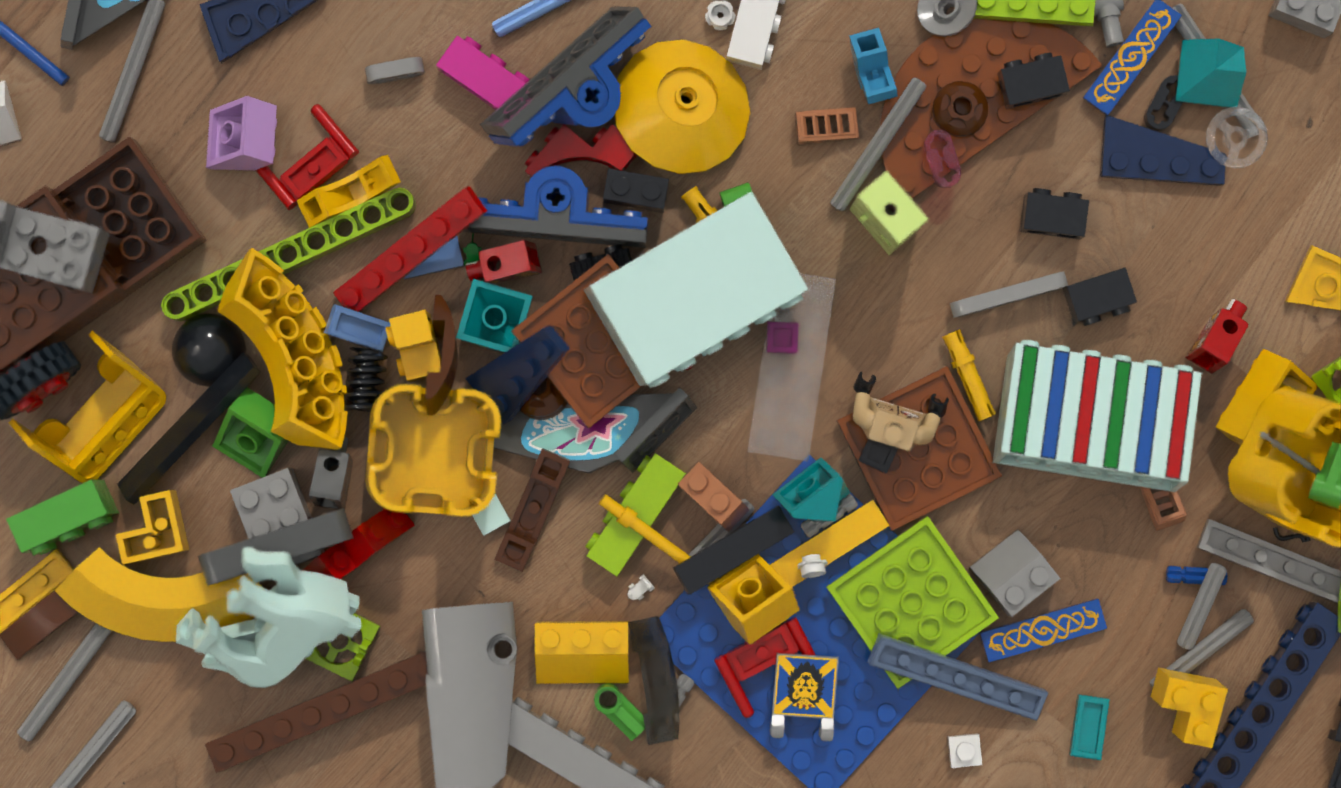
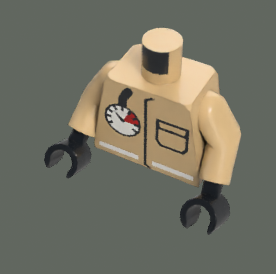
(894, 423)

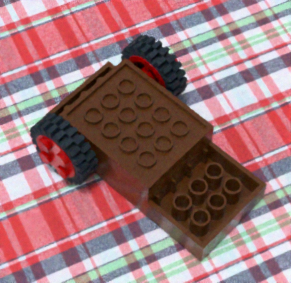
(146, 236)

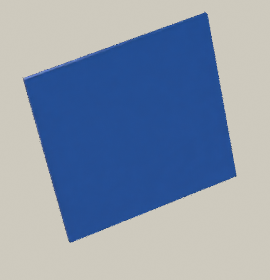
(865, 696)

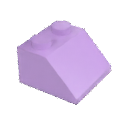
(241, 135)

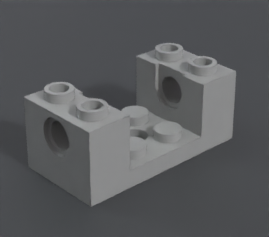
(71, 252)

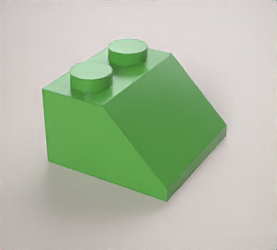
(248, 435)

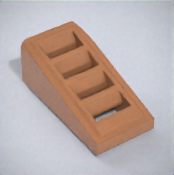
(801, 127)
(1154, 510)

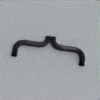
(1289, 537)

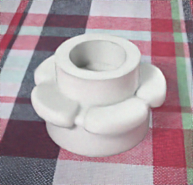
(720, 7)
(812, 566)

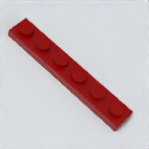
(411, 250)

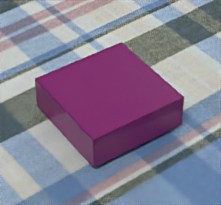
(782, 337)

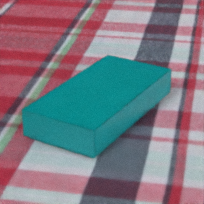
(1089, 727)

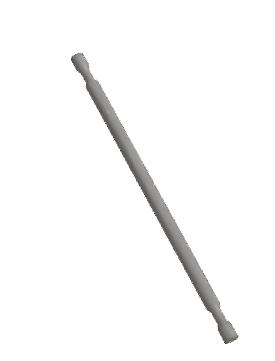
(1290, 453)

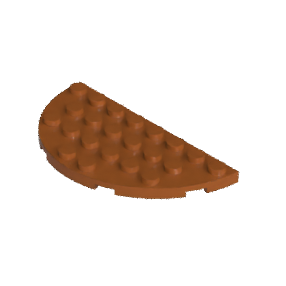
(976, 58)

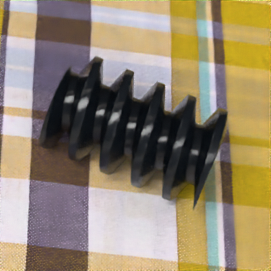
(365, 378)

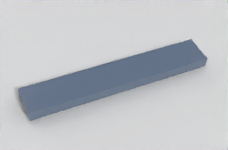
(957, 677)

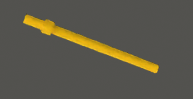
(628, 518)

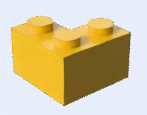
(418, 346)
(163, 530)
(1197, 702)

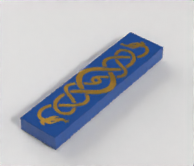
(1132, 56)
(1043, 630)

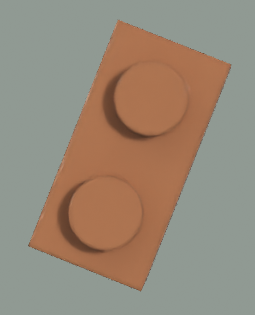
(713, 496)

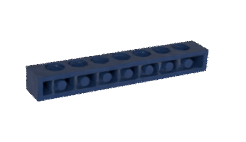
(1276, 707)

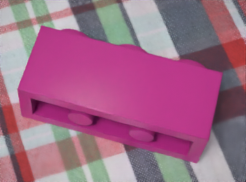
(479, 73)

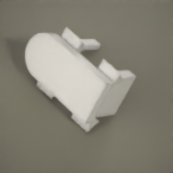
(636, 591)

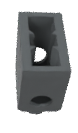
(331, 487)

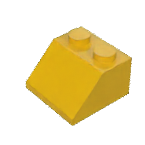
(754, 598)

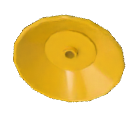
(675, 133)

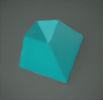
(1210, 72)
(492, 315)
(813, 493)

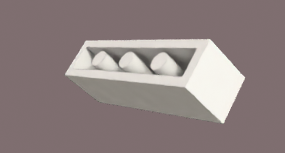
(752, 32)

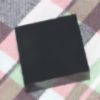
(878, 455)

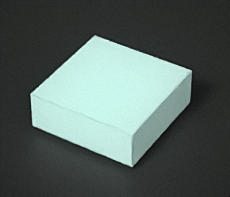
(491, 517)

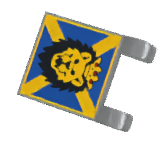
(804, 689)

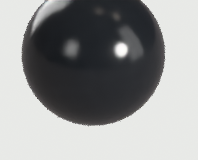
(206, 347)

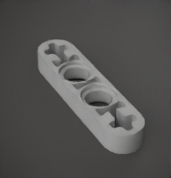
(1008, 294)

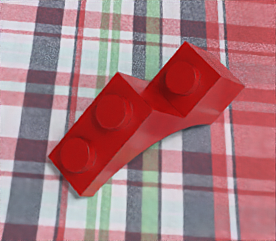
(567, 146)
(366, 542)

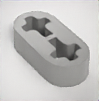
(394, 70)

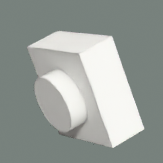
(964, 750)

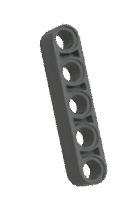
(293, 539)

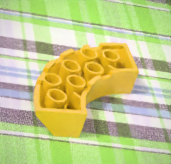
(295, 350)
(144, 604)

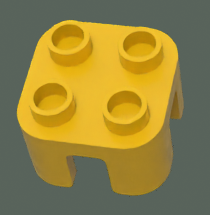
(432, 460)
(1277, 483)

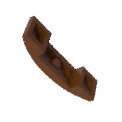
(440, 383)
(532, 509)
(37, 624)

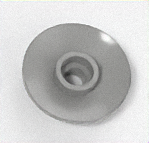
(934, 18)

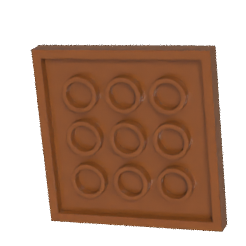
(592, 372)
(929, 473)

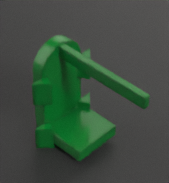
(472, 251)

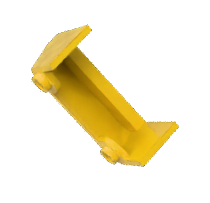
(103, 423)

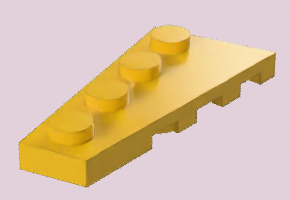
(1318, 280)

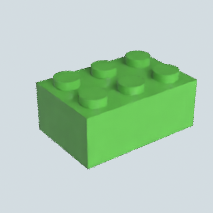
(63, 517)

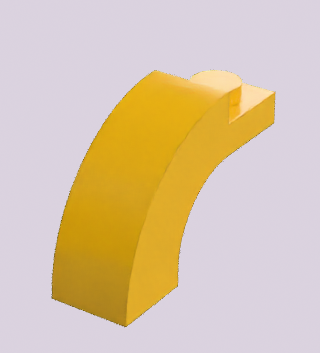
(349, 192)

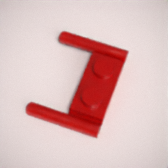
(315, 166)
(751, 659)

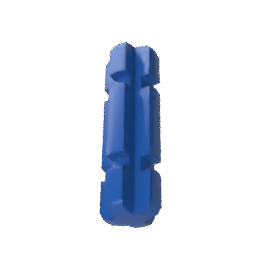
(1188, 575)

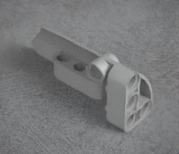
(469, 692)

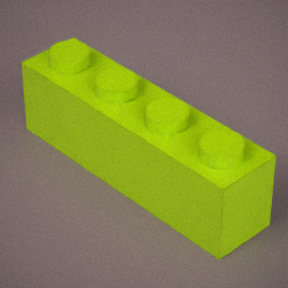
(647, 499)

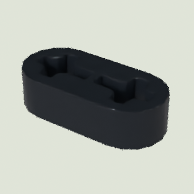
(1156, 103)

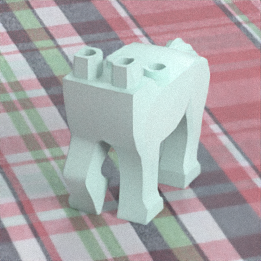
(287, 622)

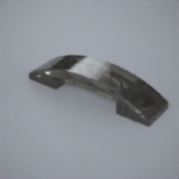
(658, 680)

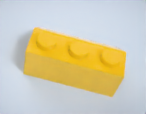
(1266, 375)
(582, 652)

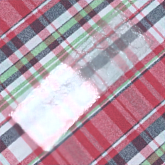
(791, 382)

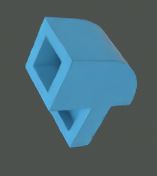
(872, 66)

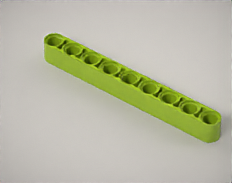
(301, 242)

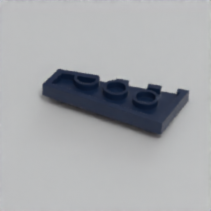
(242, 22)
(1153, 156)
(519, 371)

